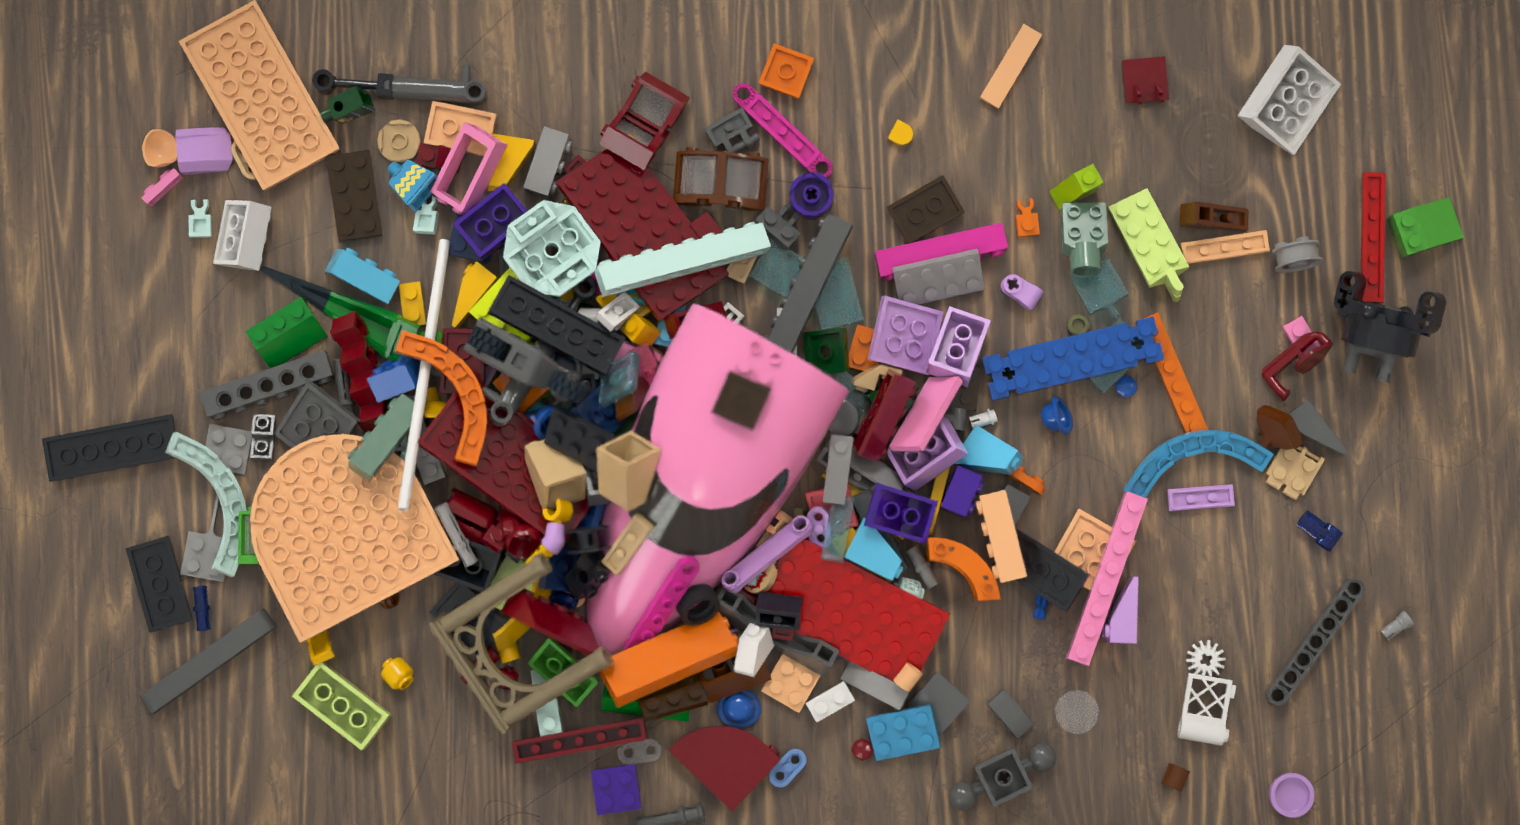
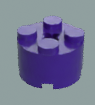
(811, 183)

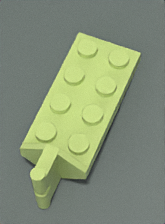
(1150, 241)

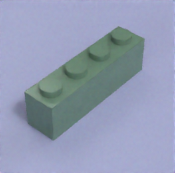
(383, 440)

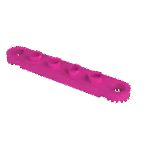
(781, 130)
(664, 602)

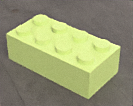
(342, 705)

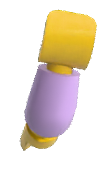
(554, 535)

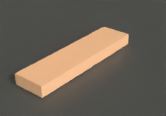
(1010, 66)
(1225, 247)

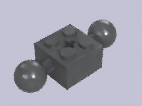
(964, 795)

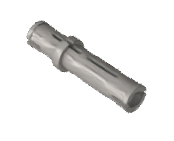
(453, 529)

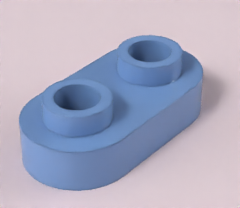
(787, 767)

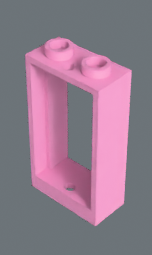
(483, 175)

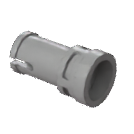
(1400, 623)

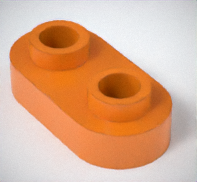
(1034, 484)

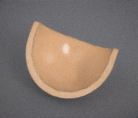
(159, 148)

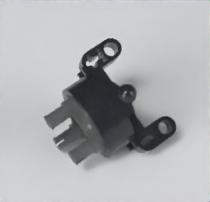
(1381, 328)

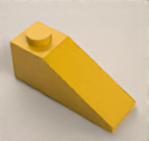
(473, 288)

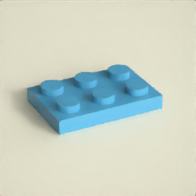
(903, 732)

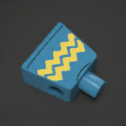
(411, 183)

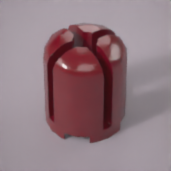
(471, 515)

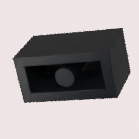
(778, 611)

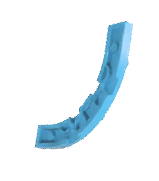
(1191, 444)

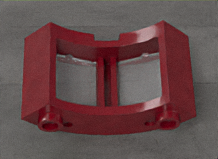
(644, 120)

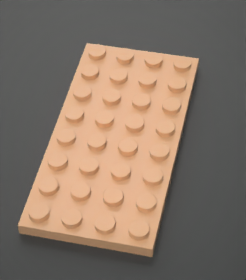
(259, 95)

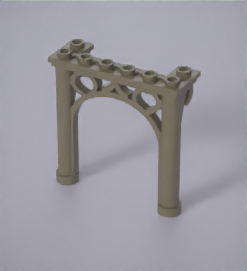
(506, 713)

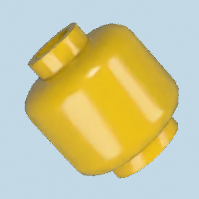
(397, 673)

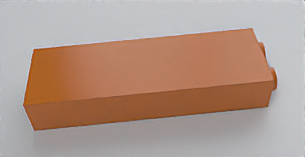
(669, 659)

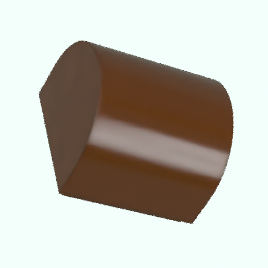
(1175, 777)

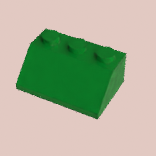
(286, 333)

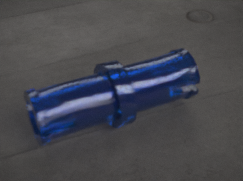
(201, 608)

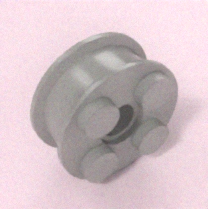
(1297, 255)

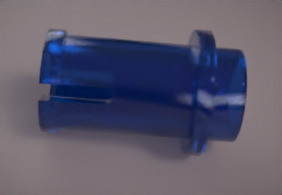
(564, 598)

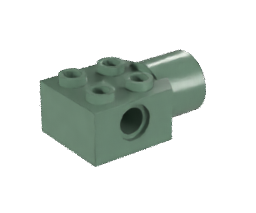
(1084, 236)

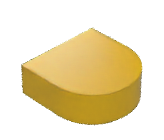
(901, 133)

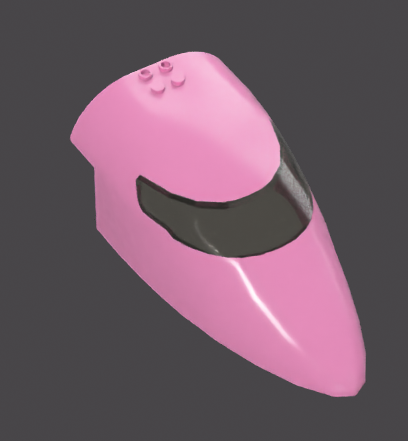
(713, 477)

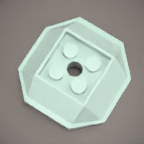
(549, 226)

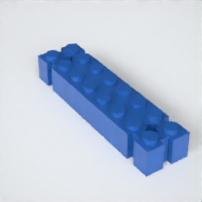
(1073, 358)

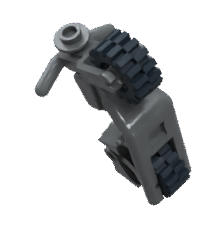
(526, 362)

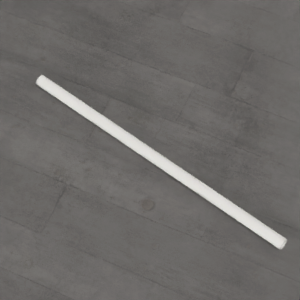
(423, 378)

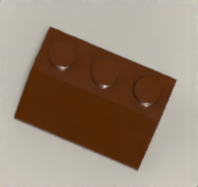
(723, 681)

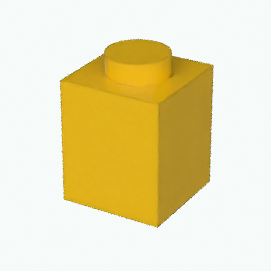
(640, 330)

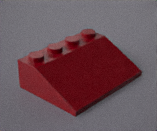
(551, 620)

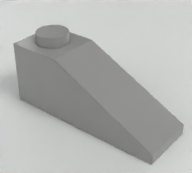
(837, 469)

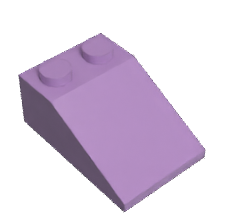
(1122, 620)

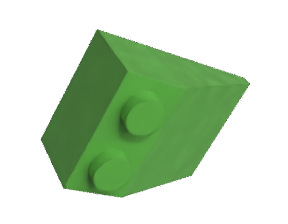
(1425, 227)

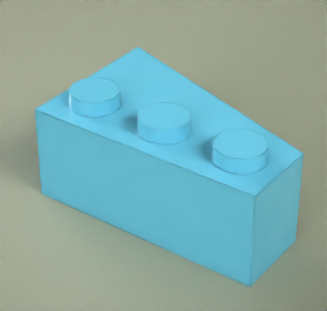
(363, 274)

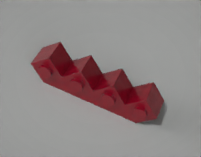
(358, 362)

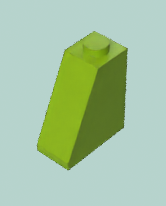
(1077, 186)

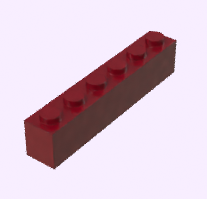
(579, 740)

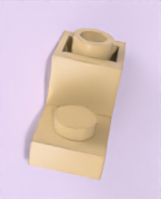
(869, 377)

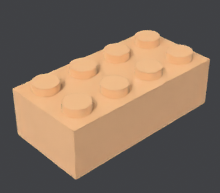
(1002, 536)

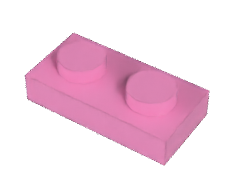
(167, 182)
(1296, 329)

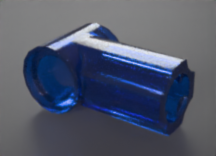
(1324, 533)

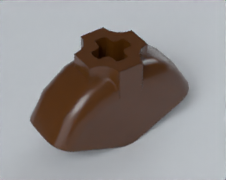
(1277, 429)

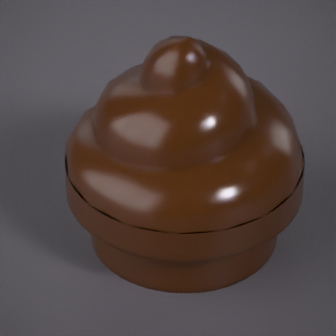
(390, 602)

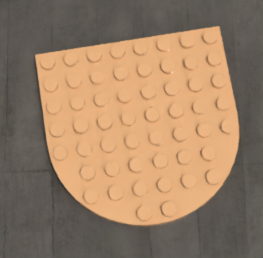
(337, 539)

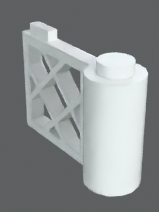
(1205, 728)

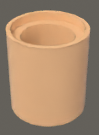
(908, 677)

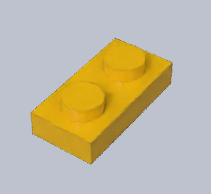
(412, 302)

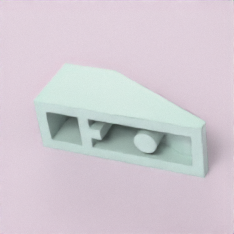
(549, 715)

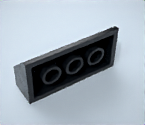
(478, 575)

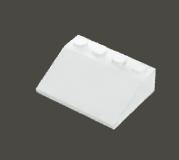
(1289, 98)

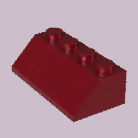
(883, 415)

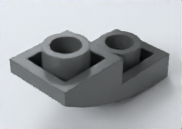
(263, 437)
(1009, 713)

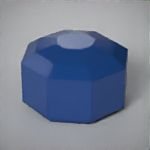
(1126, 386)

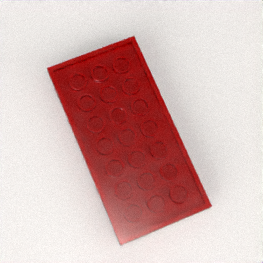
(859, 611)

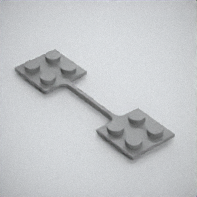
(201, 549)

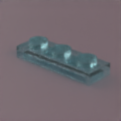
(838, 531)

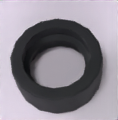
(702, 613)

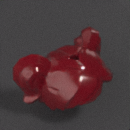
(521, 538)

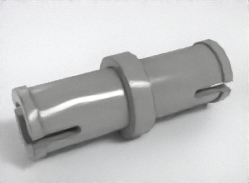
(922, 567)

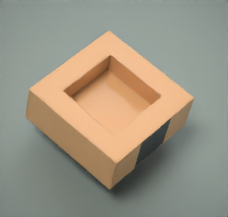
(777, 524)

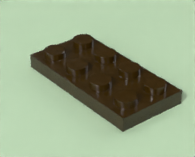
(354, 196)

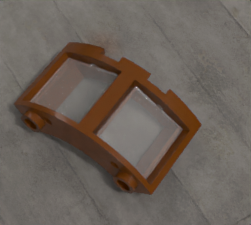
(721, 179)

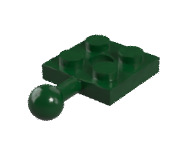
(837, 342)

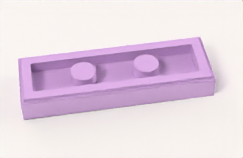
(1200, 497)

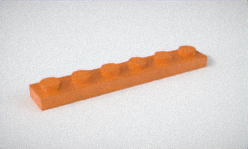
(1177, 383)

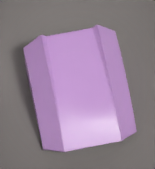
(203, 150)

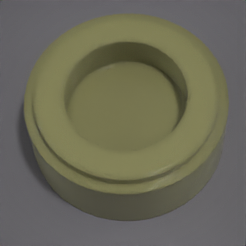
(1077, 324)

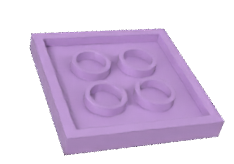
(904, 335)

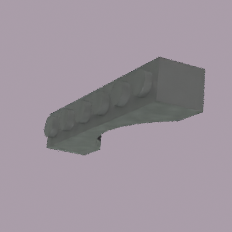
(807, 651)

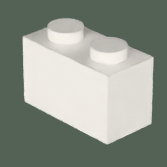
(830, 701)

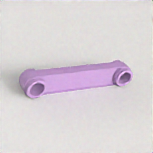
(767, 554)

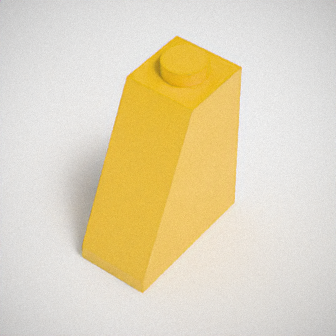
(511, 161)

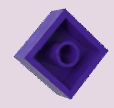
(961, 491)
(616, 789)

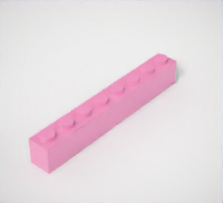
(1106, 578)

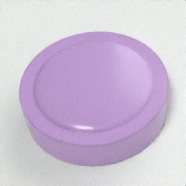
(1291, 794)

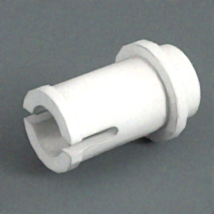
(983, 419)

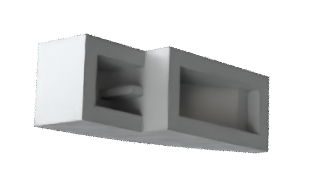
(874, 685)

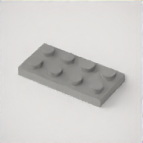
(939, 277)

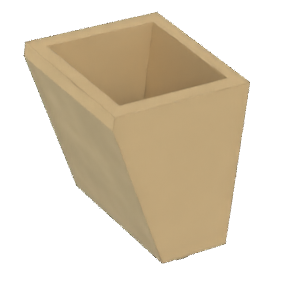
(627, 469)
(554, 475)

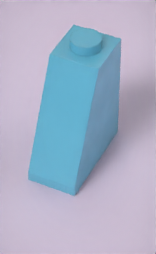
(989, 454)
(874, 553)

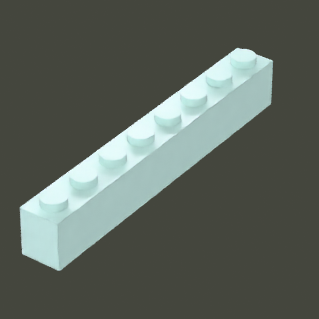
(682, 259)

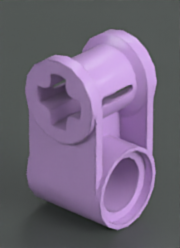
(1025, 293)

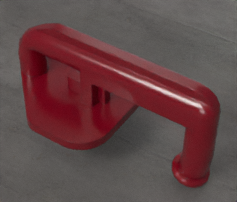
(1305, 362)

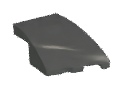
(944, 698)

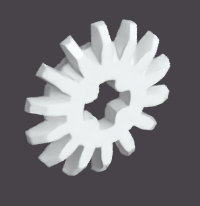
(1208, 651)

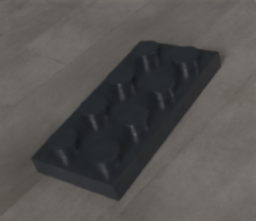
(1049, 573)
(159, 584)

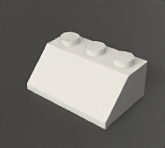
(242, 234)

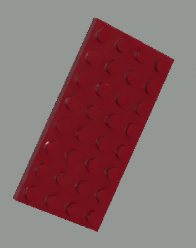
(633, 214)
(501, 465)

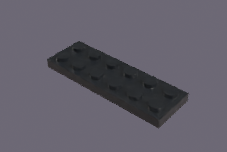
(556, 325)
(108, 448)

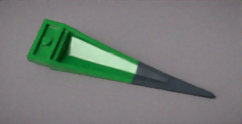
(382, 324)

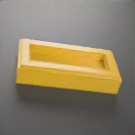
(320, 648)

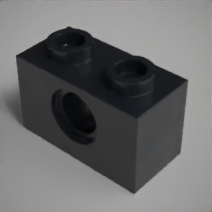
(587, 575)

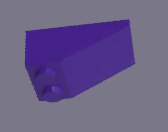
(900, 513)

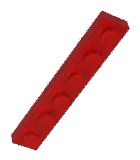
(1373, 235)

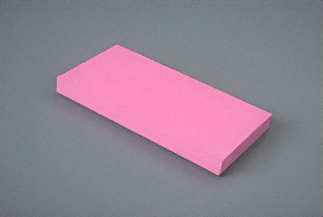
(926, 413)

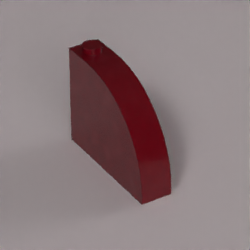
(726, 760)

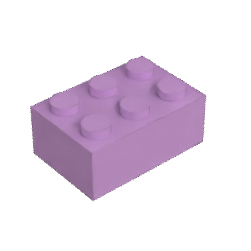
(958, 345)
(941, 452)

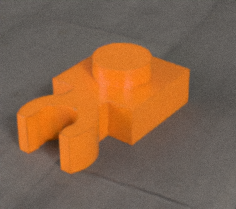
(1027, 223)

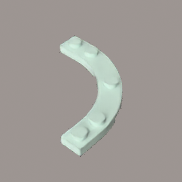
(227, 490)

